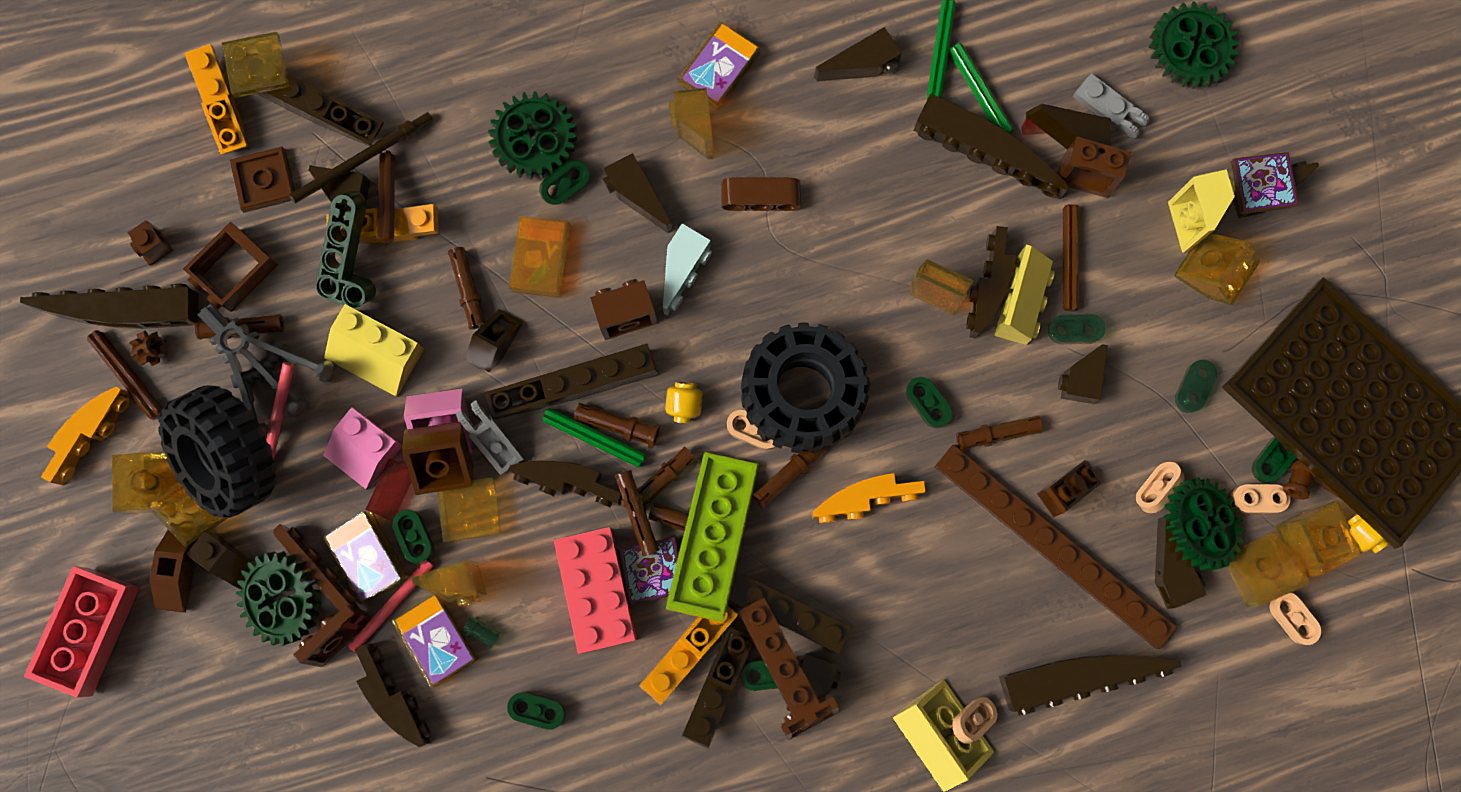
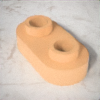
(748, 434)
(1158, 487)
(1262, 499)
(1294, 617)
(975, 720)

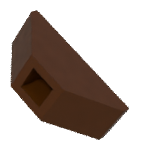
(1069, 489)
(171, 574)

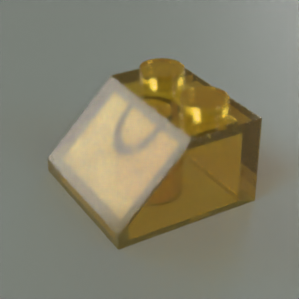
(692, 119)
(1219, 267)
(138, 480)
(1320, 538)
(1266, 570)
(454, 583)

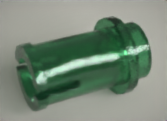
(481, 631)

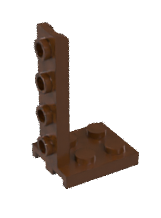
(336, 629)
(786, 672)

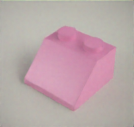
(435, 410)
(360, 448)

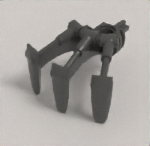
(262, 368)

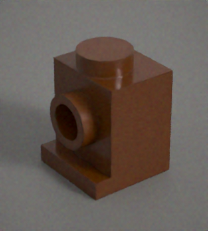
(149, 242)

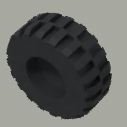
(812, 349)
(217, 451)

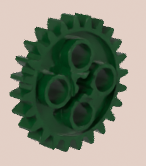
(1217, 52)
(529, 112)
(1204, 524)
(286, 618)

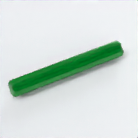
(941, 48)
(979, 87)
(594, 437)

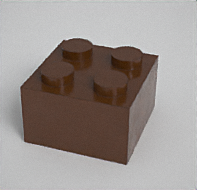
(623, 309)
(438, 458)

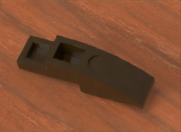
(990, 292)
(556, 475)
(718, 687)
(394, 709)

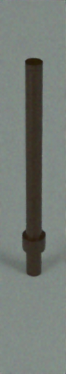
(406, 131)

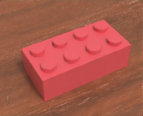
(595, 590)
(81, 632)

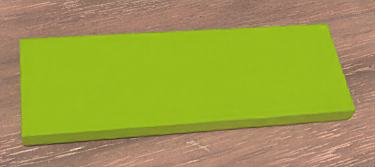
(712, 537)

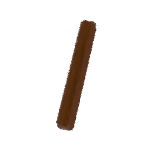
(386, 197)
(1071, 257)
(125, 374)

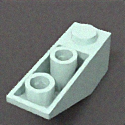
(684, 256)

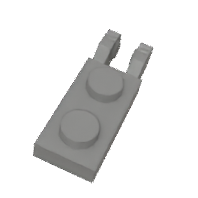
(1109, 104)
(490, 439)

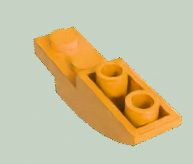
(217, 99)
(408, 224)
(90, 422)
(855, 498)
(684, 656)

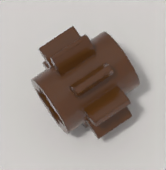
(148, 348)

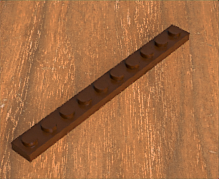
(1055, 547)

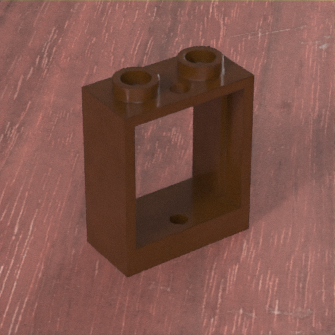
(1104, 169)
(213, 252)

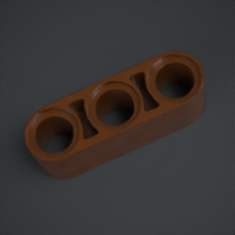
(760, 194)

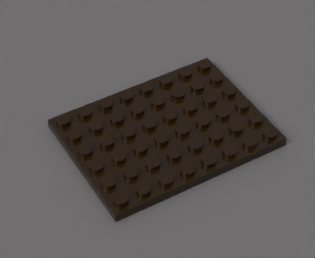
(1354, 411)

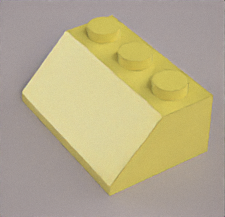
(1200, 207)
(1025, 296)
(372, 350)
(929, 729)

